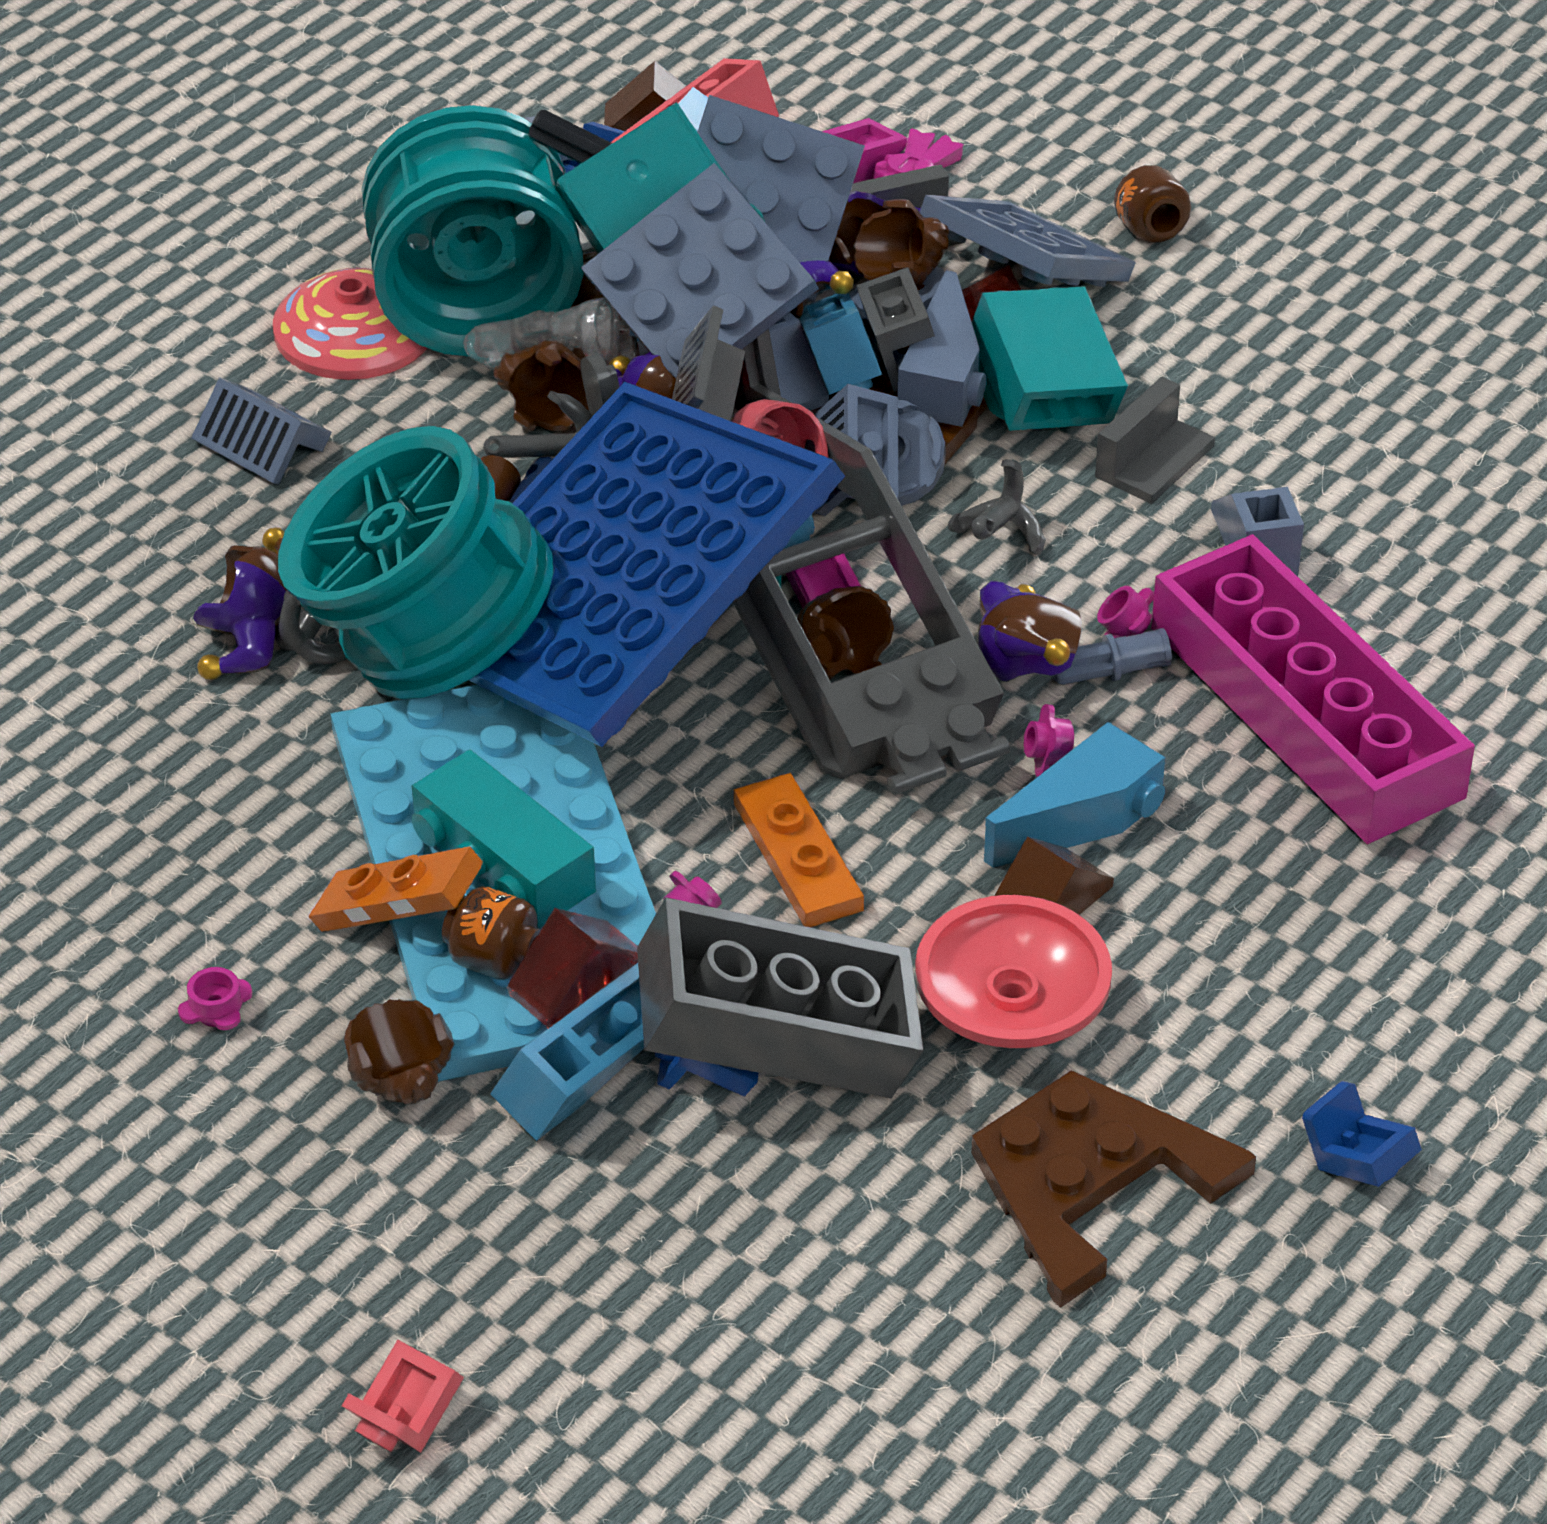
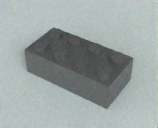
(778, 998)

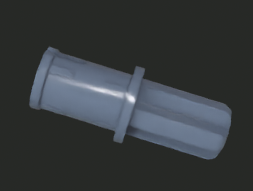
(1118, 657)

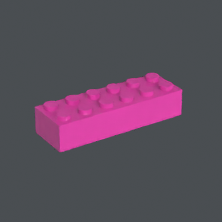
(1312, 689)

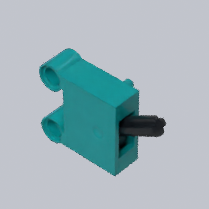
(624, 178)

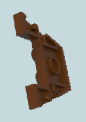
(1077, 1149)

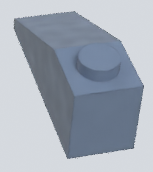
(943, 370)

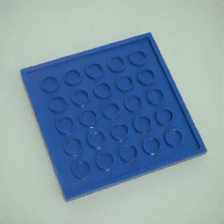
(651, 539)

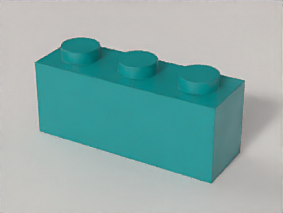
(516, 838)

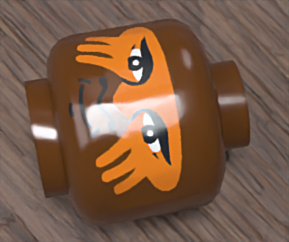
(1152, 204)
(490, 932)

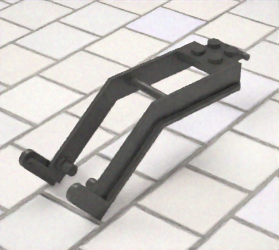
(897, 711)

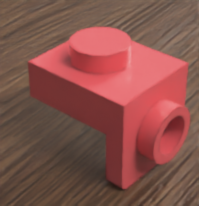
(404, 1399)

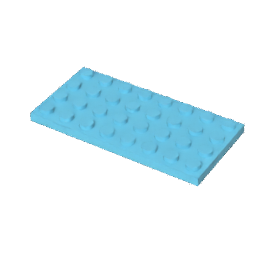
(405, 740)

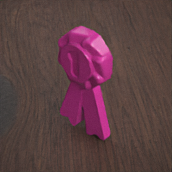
(919, 154)

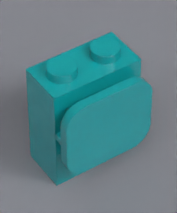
(1046, 359)

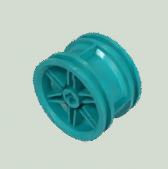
(467, 226)
(416, 562)

